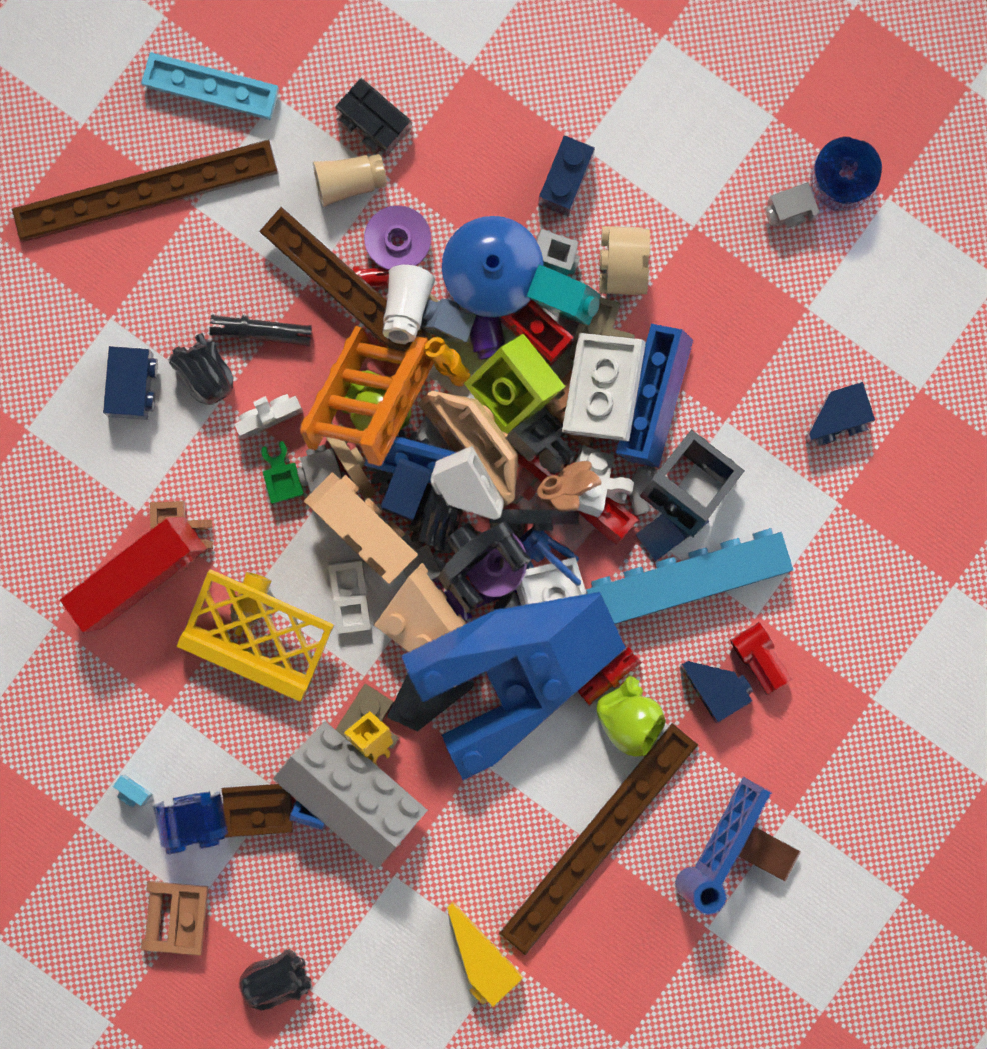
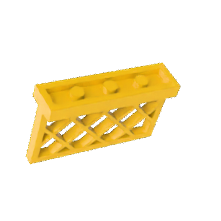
(245, 661)

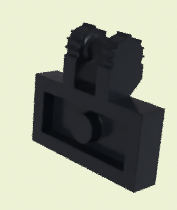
(543, 437)

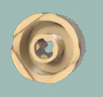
(624, 260)

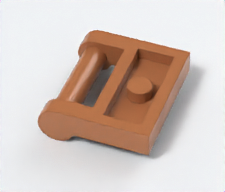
(185, 922)

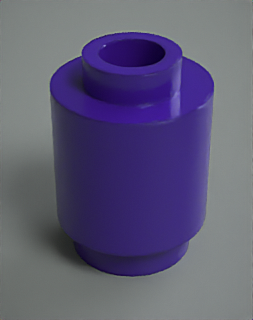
(486, 336)

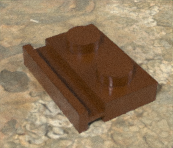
(257, 810)

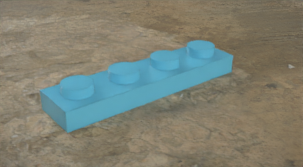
(210, 86)

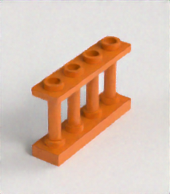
(387, 414)

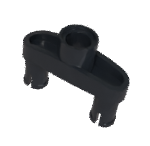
(469, 551)

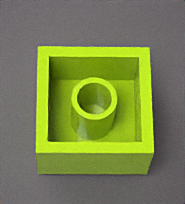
(514, 383)

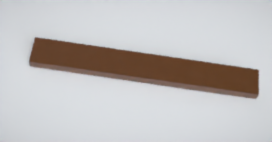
(144, 191)
(598, 839)

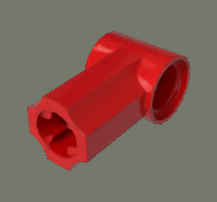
(757, 652)

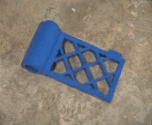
(703, 883)

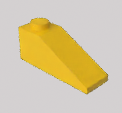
(484, 963)

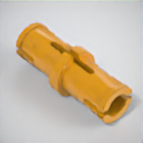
(447, 361)

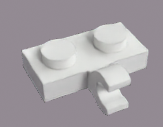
(266, 416)
(593, 501)

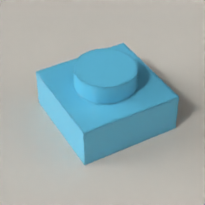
(131, 791)

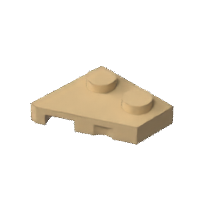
(353, 463)

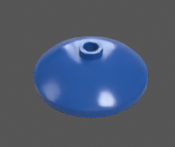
(486, 289)

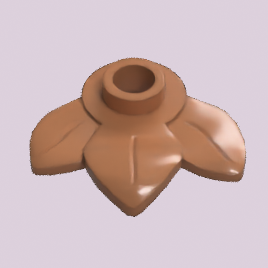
(565, 488)

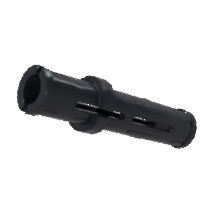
(260, 330)

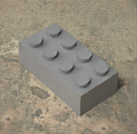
(350, 794)

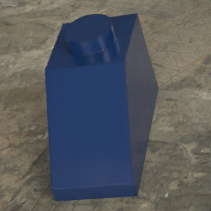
(718, 689)

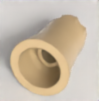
(348, 177)

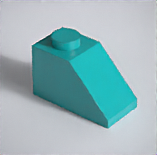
(564, 296)

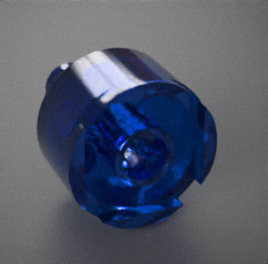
(846, 155)
(191, 821)

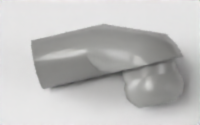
(641, 479)

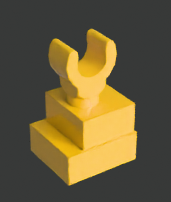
(370, 737)

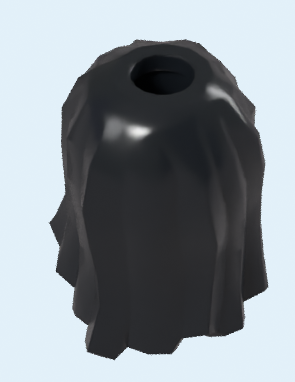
(203, 371)
(435, 521)
(274, 981)

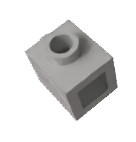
(318, 467)

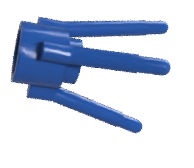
(537, 547)

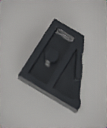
(541, 519)
(414, 713)

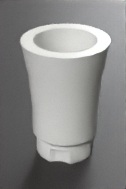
(406, 301)

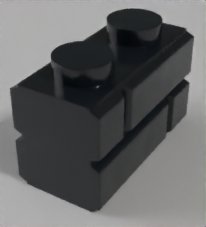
(373, 118)

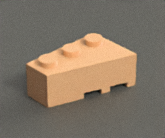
(361, 526)
(418, 613)

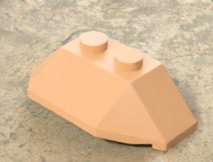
(468, 423)

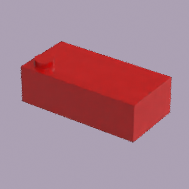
(133, 574)

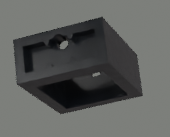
(664, 493)

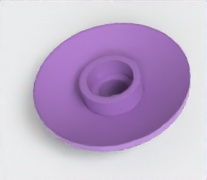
(392, 223)
(494, 580)

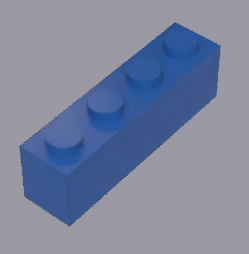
(657, 394)

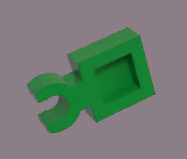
(283, 479)

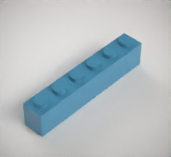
(694, 578)

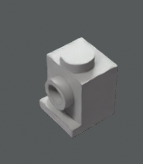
(792, 206)
(558, 252)

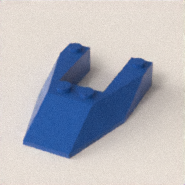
(534, 661)

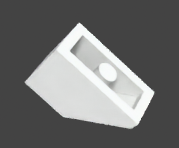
(467, 484)

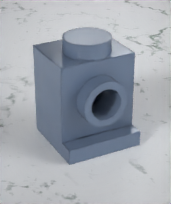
(447, 321)

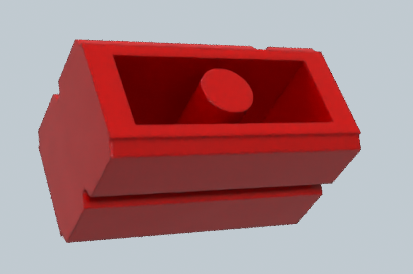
(541, 330)

